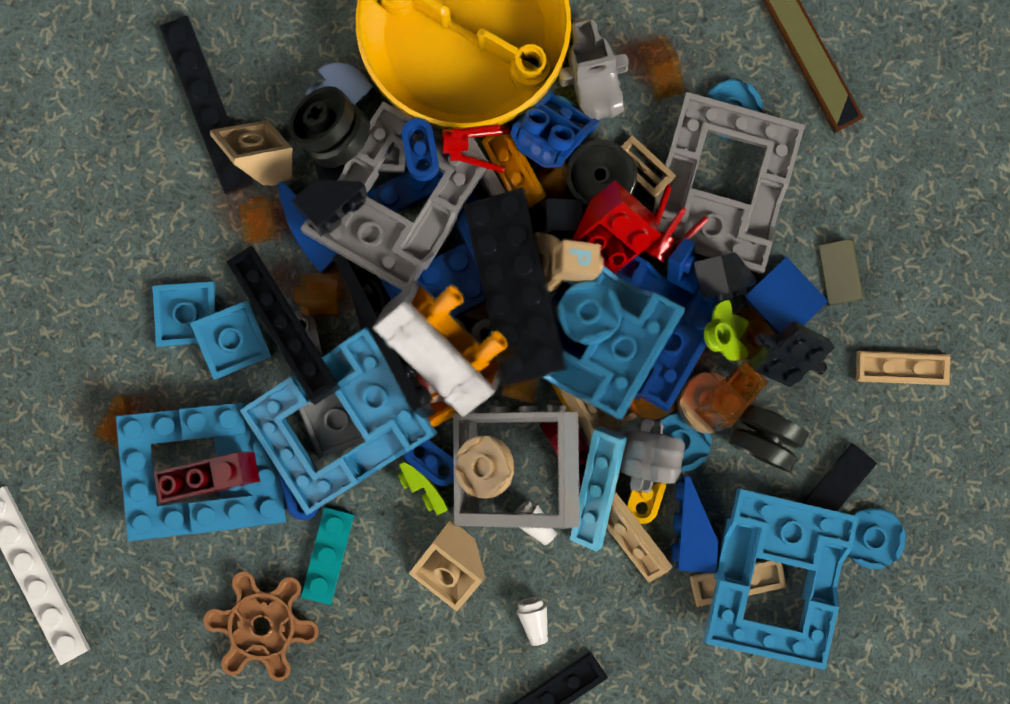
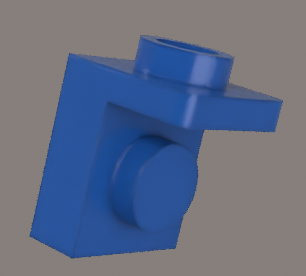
(681, 266)

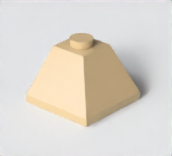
(257, 151)
(451, 566)

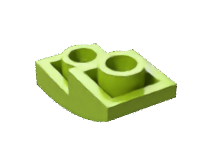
(416, 480)

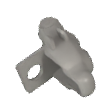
(594, 71)
(651, 456)

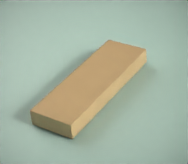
(902, 368)
(636, 541)
(766, 577)

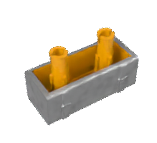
(440, 346)

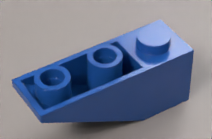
(696, 540)

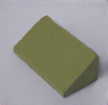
(840, 272)

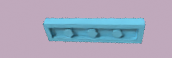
(598, 487)

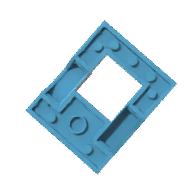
(617, 367)
(372, 403)
(237, 507)
(788, 535)

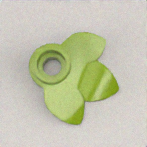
(725, 332)

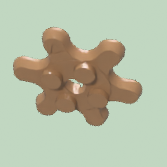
(246, 641)

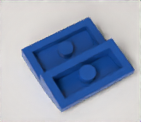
(785, 297)

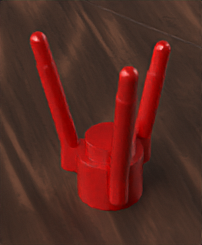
(456, 140)
(663, 246)

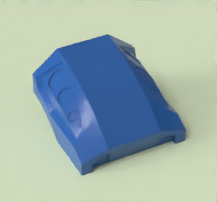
(551, 131)

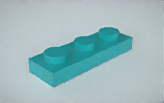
(327, 556)

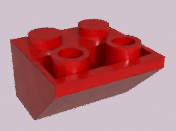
(618, 225)

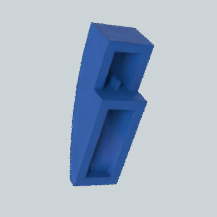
(316, 252)

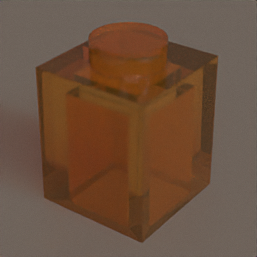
(258, 220)
(318, 294)

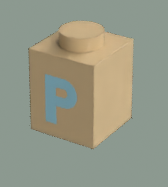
(576, 261)

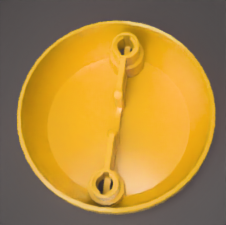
(463, 57)

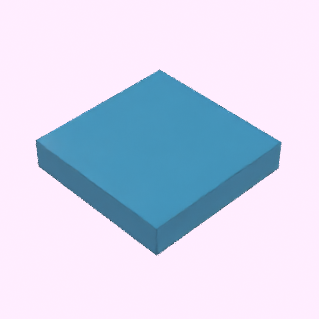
(179, 306)
(230, 340)

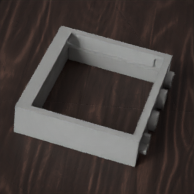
(466, 506)

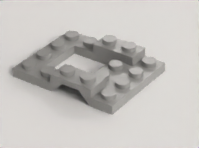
(730, 223)
(380, 237)

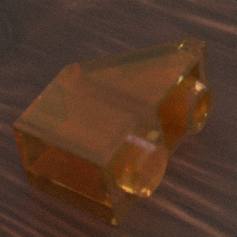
(731, 397)

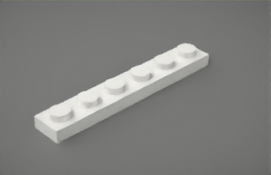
(38, 583)

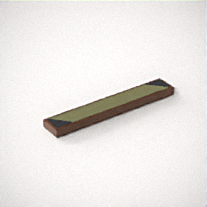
(814, 63)

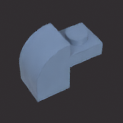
(347, 80)

